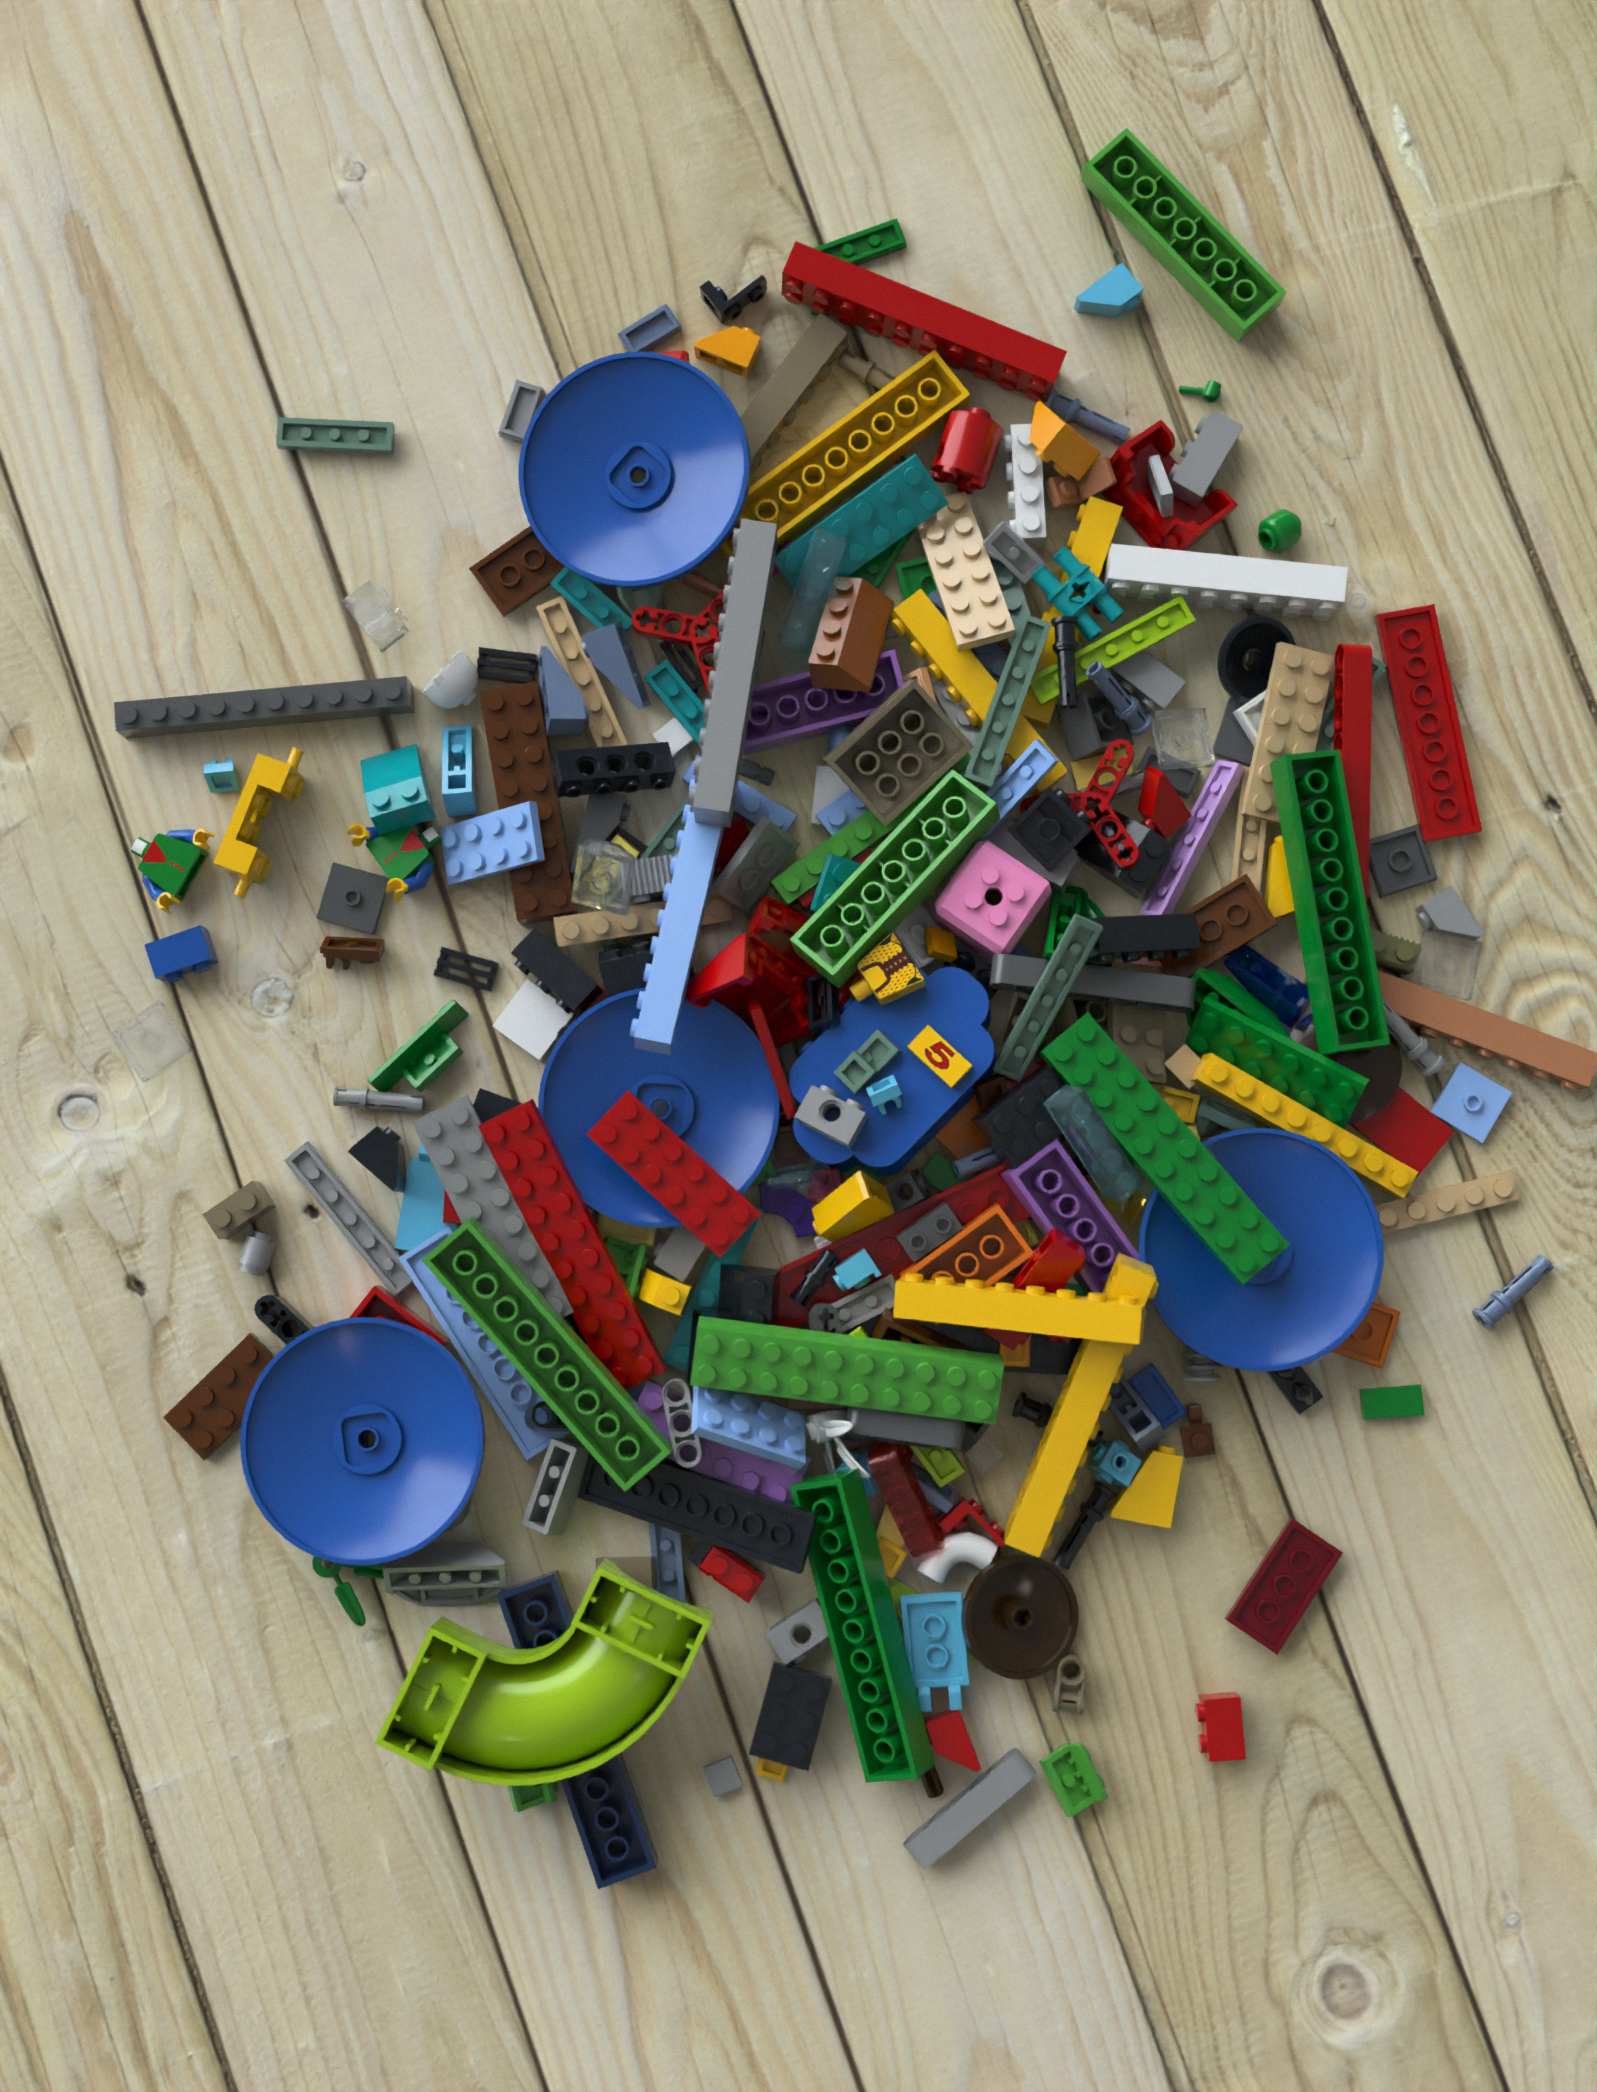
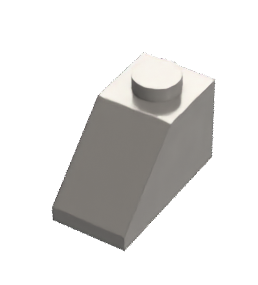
(1448, 915)

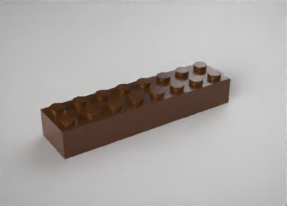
(521, 774)

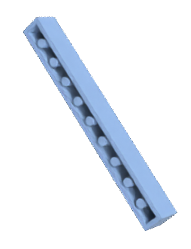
(678, 935)

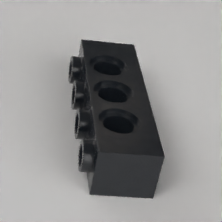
(600, 761)

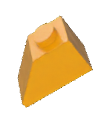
(730, 349)

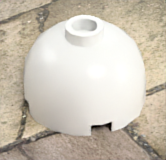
(453, 683)

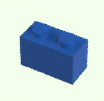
(181, 954)

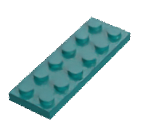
(872, 519)

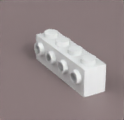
(1027, 487)

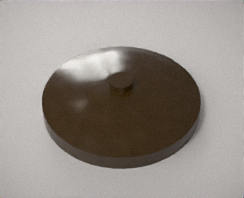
(1378, 1065)
(1019, 1616)

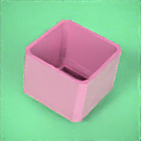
(986, 926)

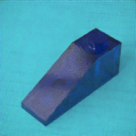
(1269, 984)

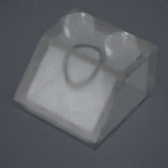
(603, 876)

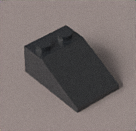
(1152, 853)

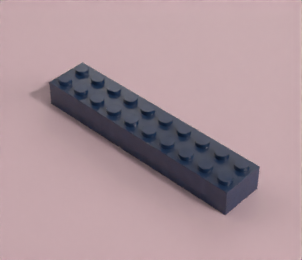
(604, 1796)

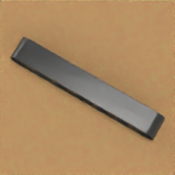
(1100, 984)

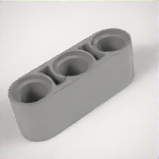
(678, 1437)

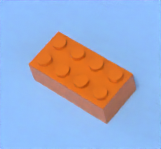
(980, 1251)

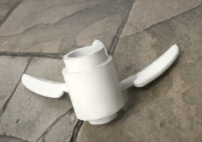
(828, 1426)

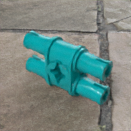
(1079, 579)

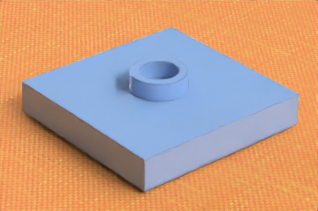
(1470, 1102)

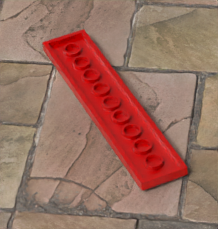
(964, 1199)
(572, 1244)

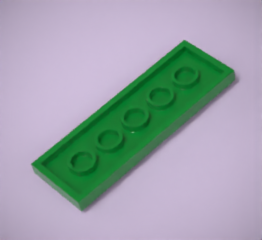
(1277, 1061)

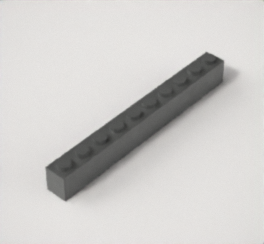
(264, 707)

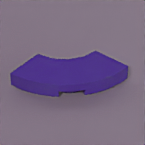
(791, 1206)

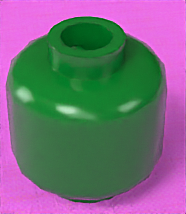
(1279, 531)

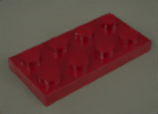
(1283, 1585)

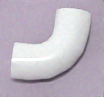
(958, 1548)

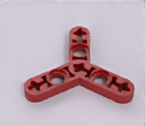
(688, 633)
(1105, 795)

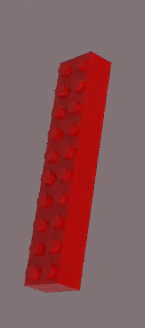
(921, 322)

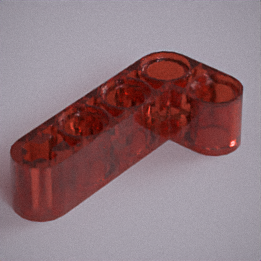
(905, 1497)

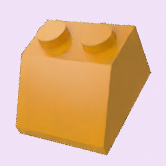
(1060, 443)

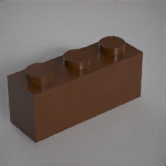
(911, 1332)

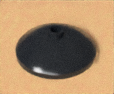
(1258, 639)

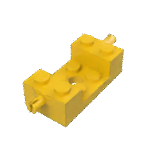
(265, 780)

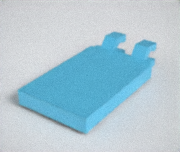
(421, 1205)
(935, 1645)

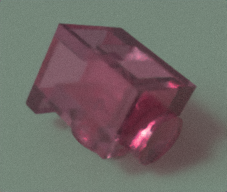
(823, 1184)

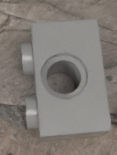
(844, 1129)
(782, 1635)

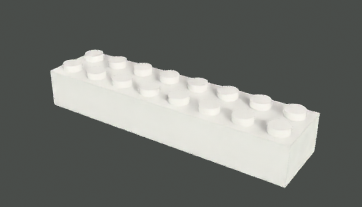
(1225, 581)

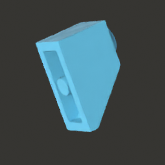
(1111, 294)

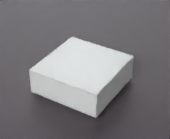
(674, 734)

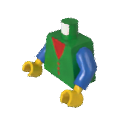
(400, 855)
(171, 863)

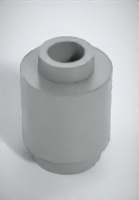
(256, 1253)

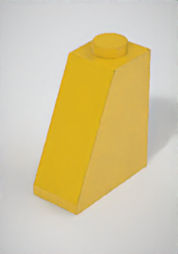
(1277, 883)
(851, 1207)
(664, 1291)
(1152, 1490)

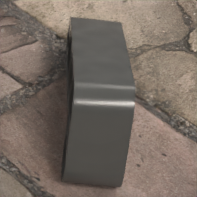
(905, 1429)

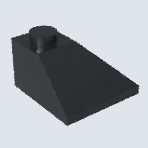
(383, 1157)

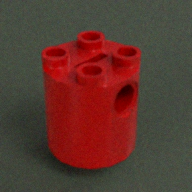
(967, 450)

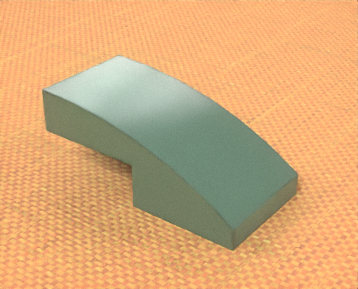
(867, 1061)

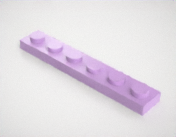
(1193, 838)

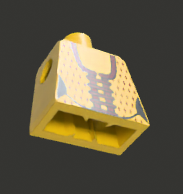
(887, 973)

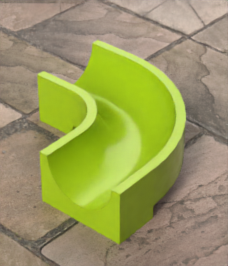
(551, 1707)

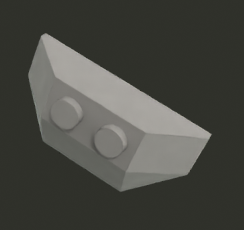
(447, 1574)

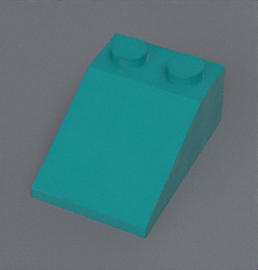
(396, 789)

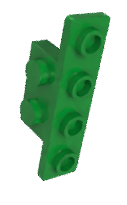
(425, 1053)

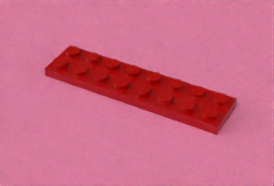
(1428, 723)

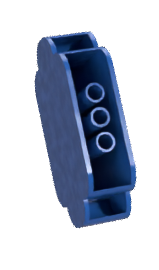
(954, 1008)

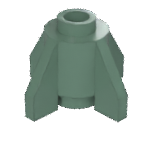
(637, 597)

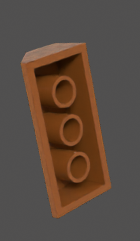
(850, 636)

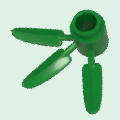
(344, 1590)

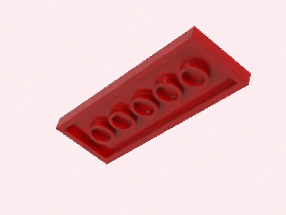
(674, 1174)

